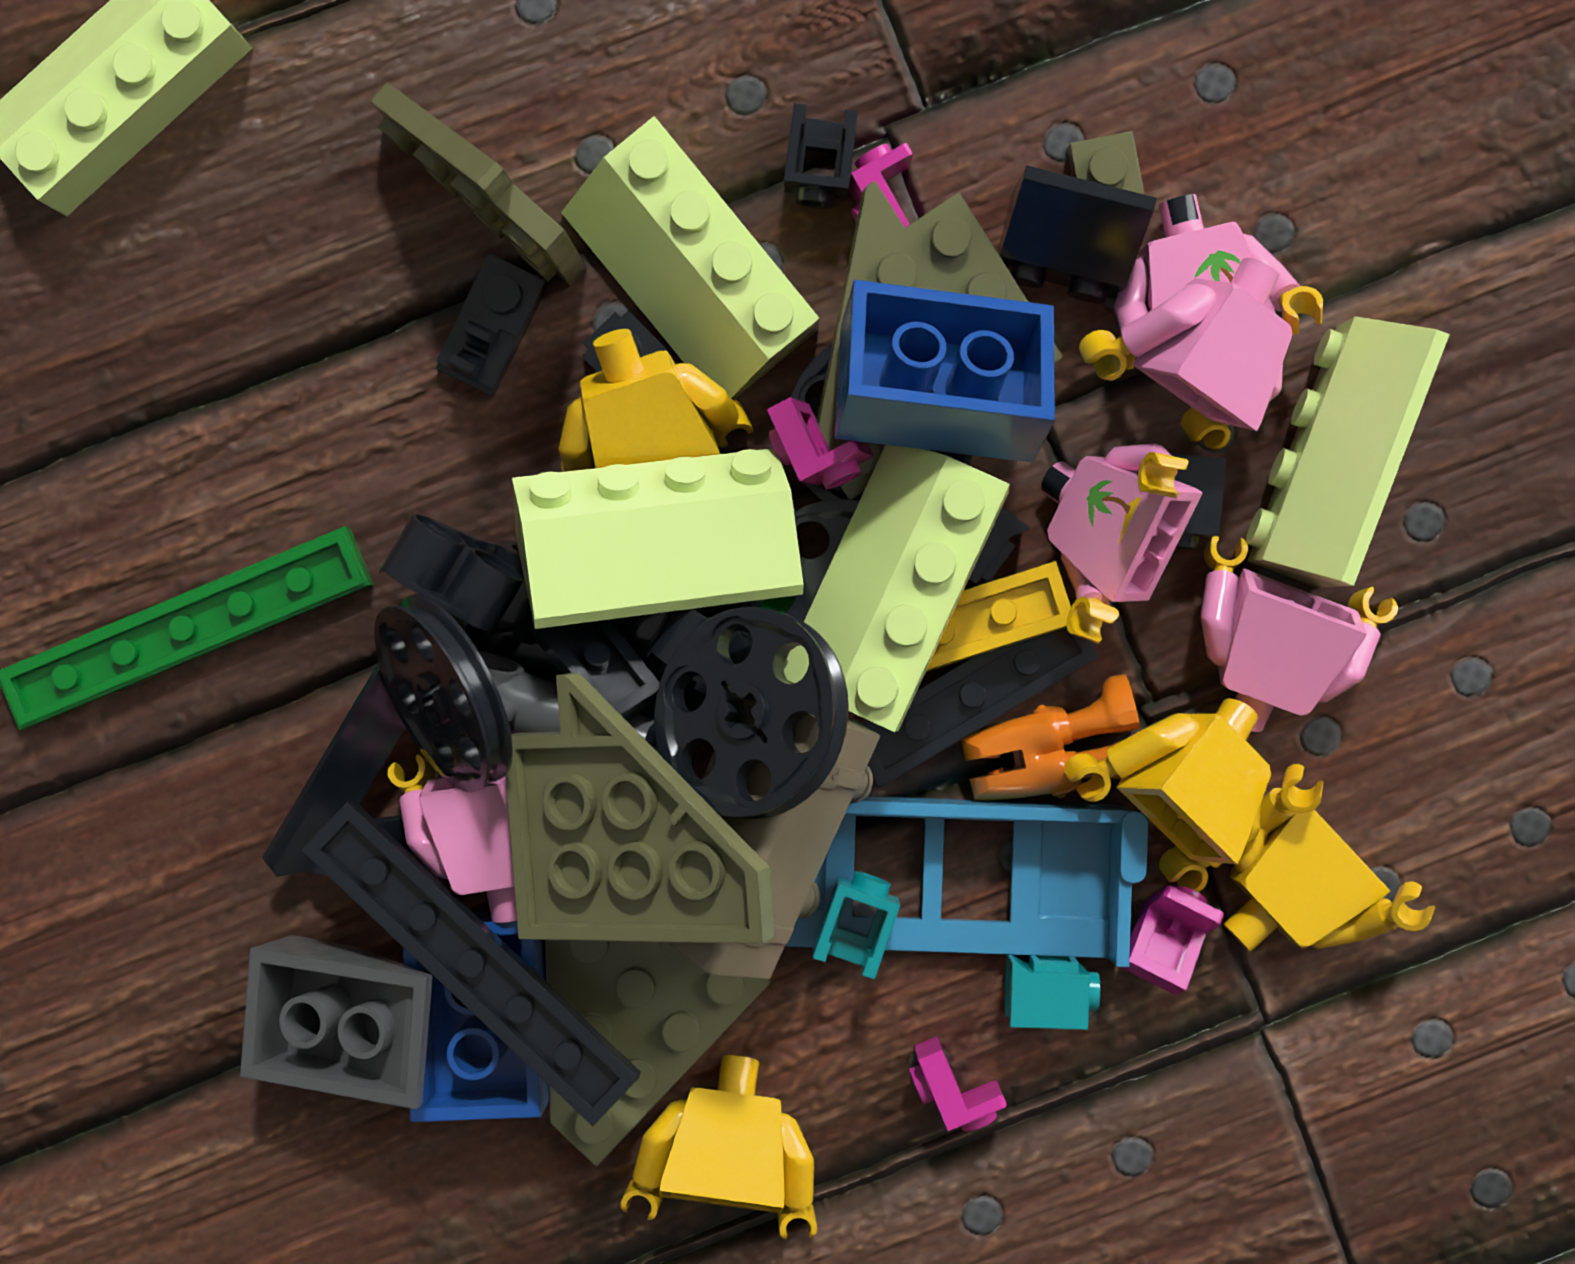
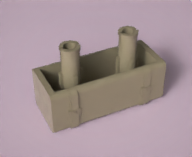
(791, 845)

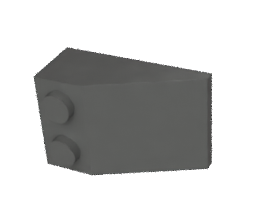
(336, 1021)

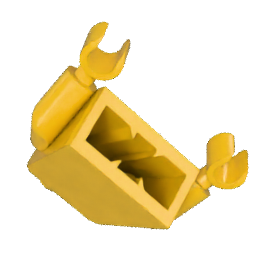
(645, 410)
(1192, 782)
(1311, 880)
(727, 1151)

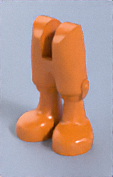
(1040, 742)

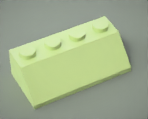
(111, 93)
(689, 261)
(1344, 450)
(656, 537)
(900, 576)

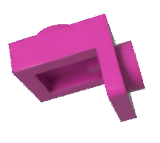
(879, 166)
(803, 445)
(1171, 937)
(937, 1083)

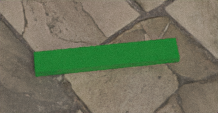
(184, 628)

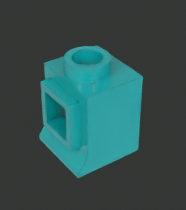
(851, 945)
(1049, 992)

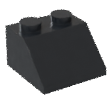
(1073, 234)

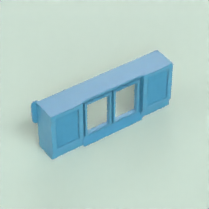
(1066, 883)

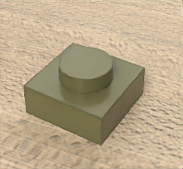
(1107, 161)

